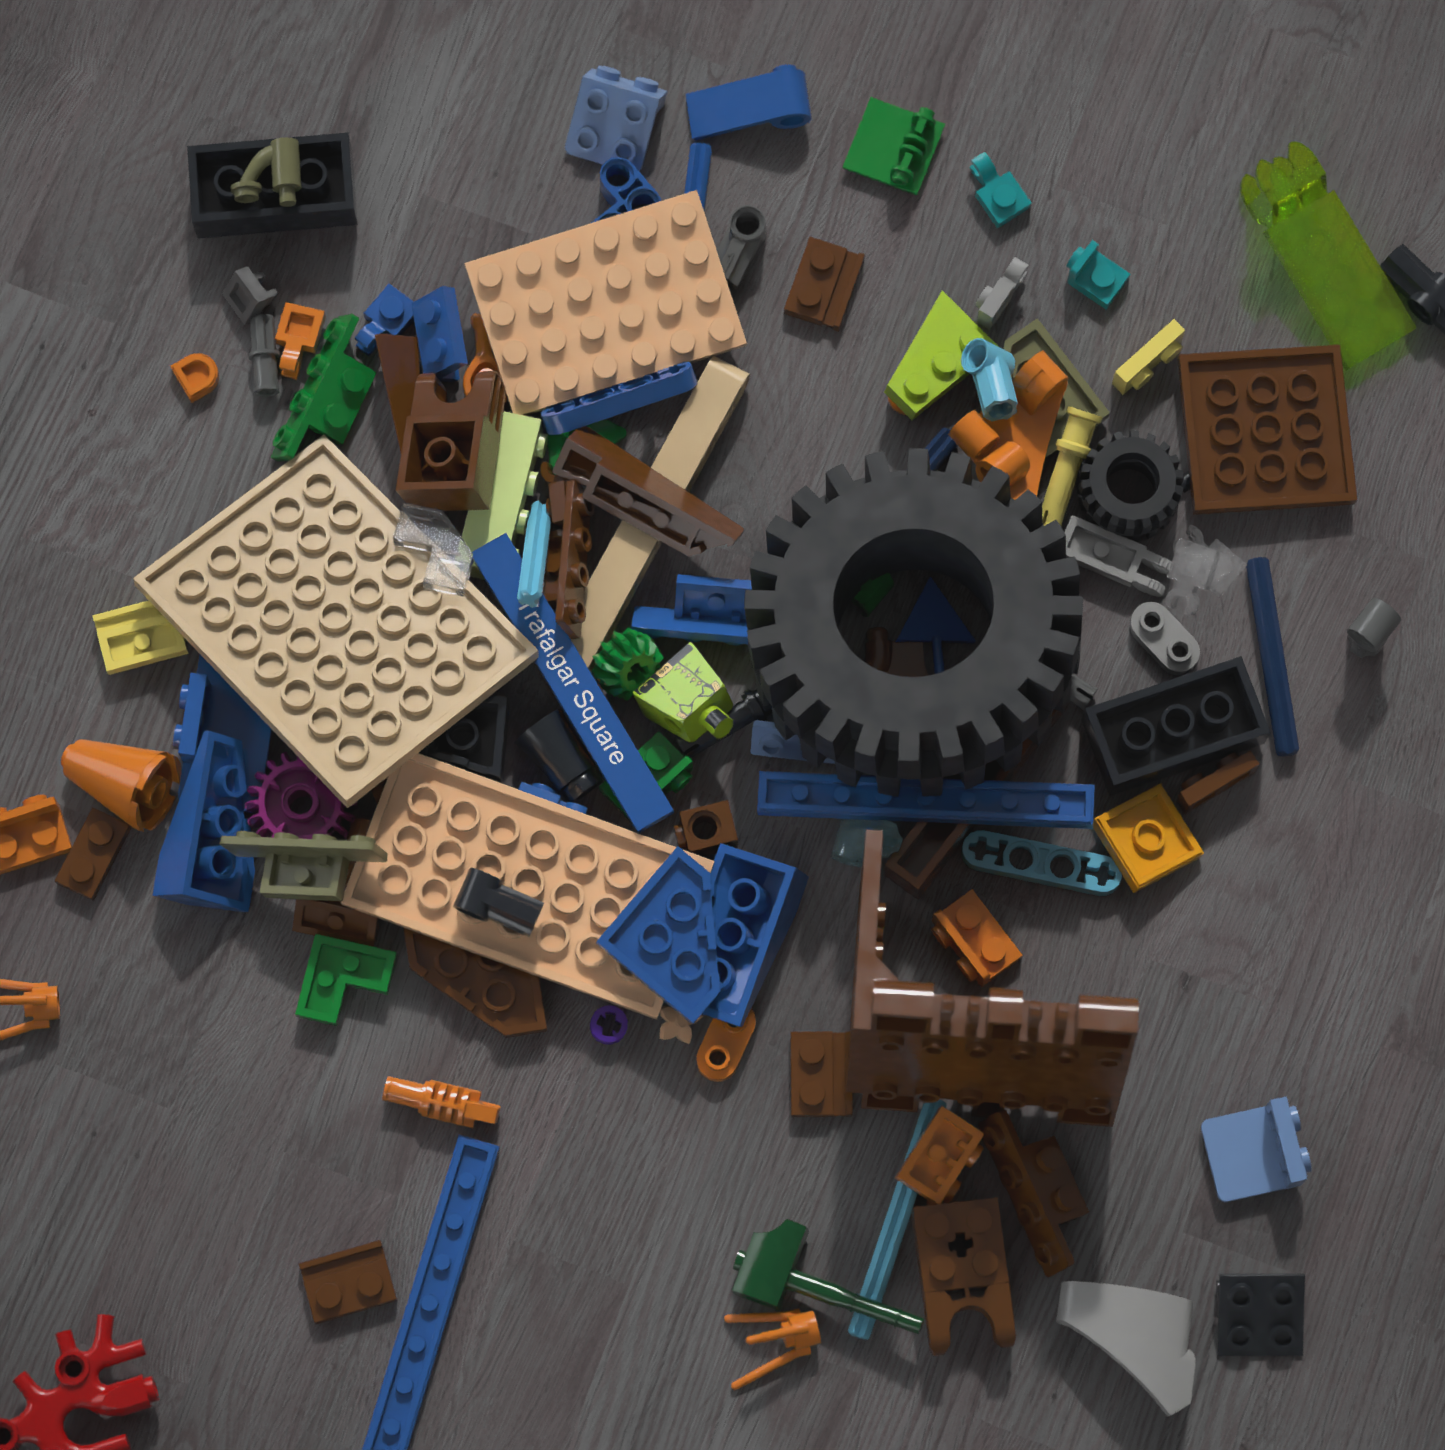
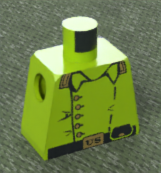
(686, 697)

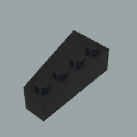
(476, 740)

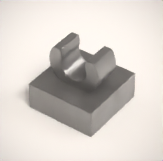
(247, 294)

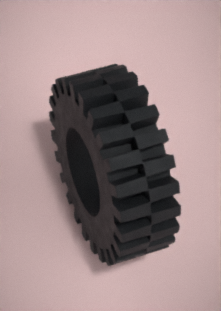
(914, 523)

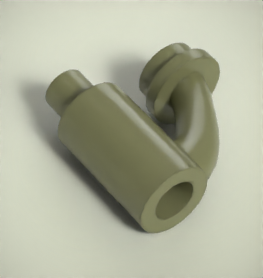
(286, 175)

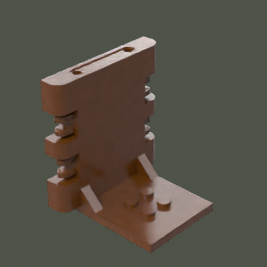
(974, 1048)

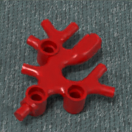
(46, 1409)

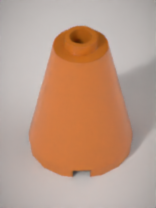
(124, 779)

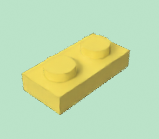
(1138, 368)

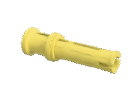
(1072, 450)

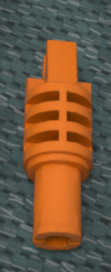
(441, 1101)

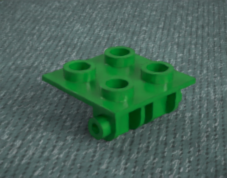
(894, 145)

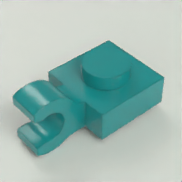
(1000, 196)

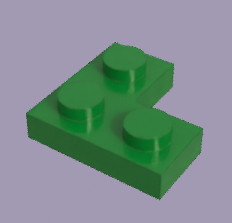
(335, 966)

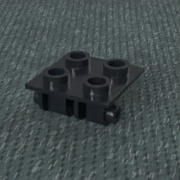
(1260, 1314)

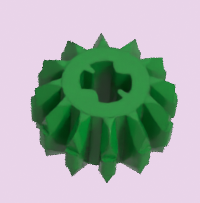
(626, 662)

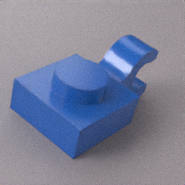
(387, 314)

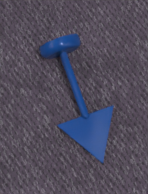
(934, 622)

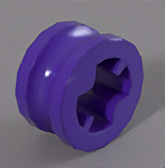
(597, 1030)

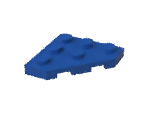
(670, 936)

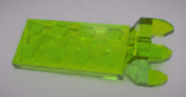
(1325, 255)

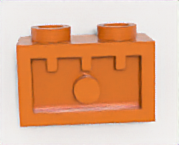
(32, 833)
(975, 938)
(940, 1156)

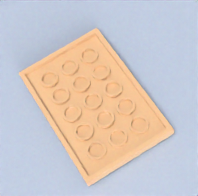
(605, 303)

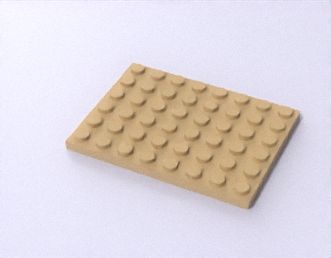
(331, 621)

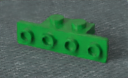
(330, 394)

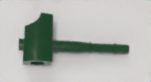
(770, 1271)

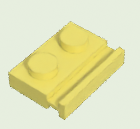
(136, 637)

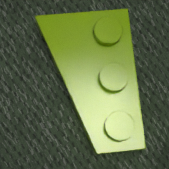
(934, 358)

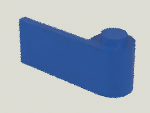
(766, 98)

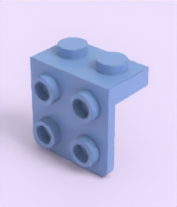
(614, 117)
(1255, 1151)

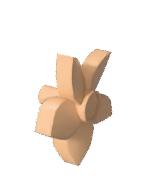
(675, 1025)

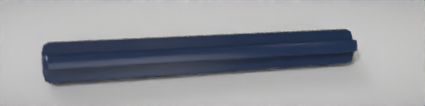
(1272, 657)

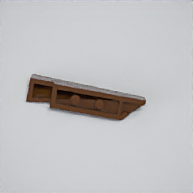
(400, 369)
(642, 495)

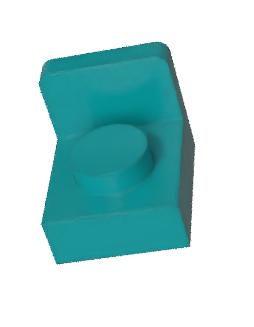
(1096, 275)

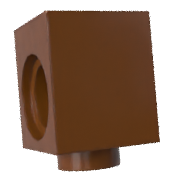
(716, 814)

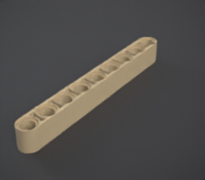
(679, 461)

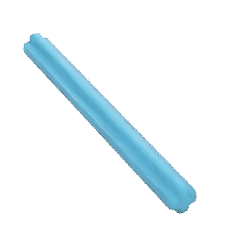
(890, 1235)

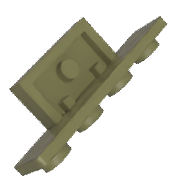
(304, 866)

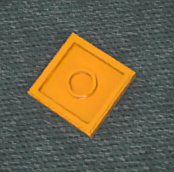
(1147, 838)

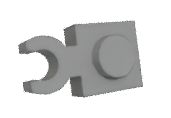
(994, 300)

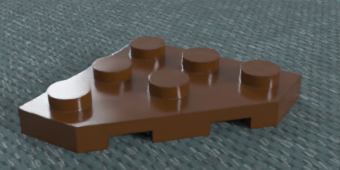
(488, 989)

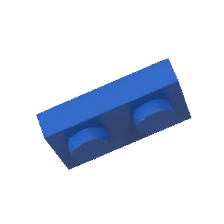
(440, 334)

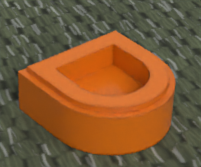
(196, 375)

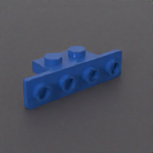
(703, 611)

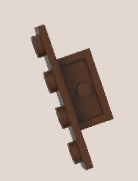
(567, 562)
(1038, 1187)

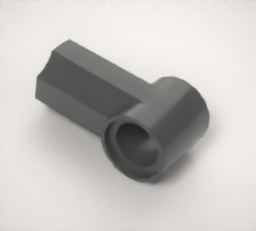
(739, 249)
(1372, 628)

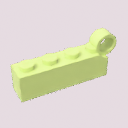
(514, 479)

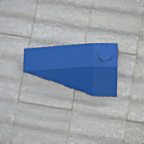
(192, 861)
(752, 914)

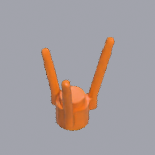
(39, 1002)
(798, 1331)

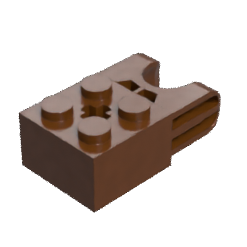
(452, 446)
(967, 1282)

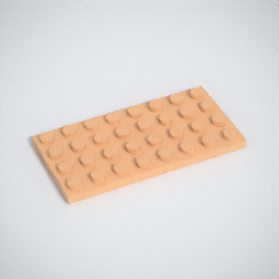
(584, 870)

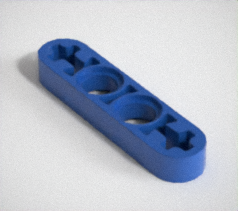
(619, 399)

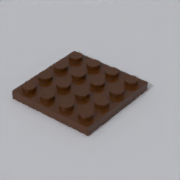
(1266, 429)

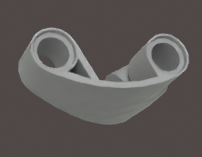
(1140, 1331)

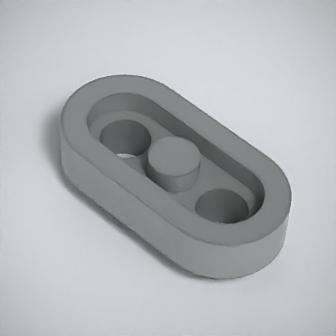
(1161, 639)

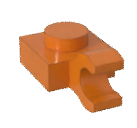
(298, 332)

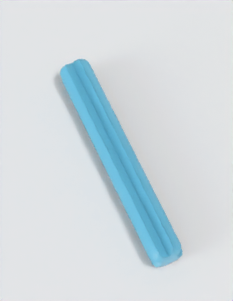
(534, 555)

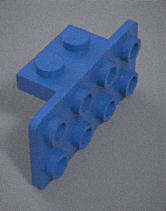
(218, 708)

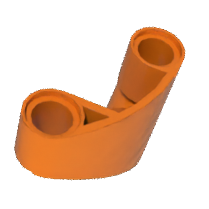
(1021, 441)

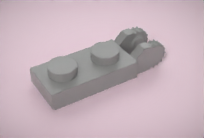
(1113, 556)

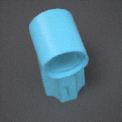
(992, 377)

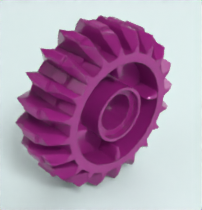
(282, 789)

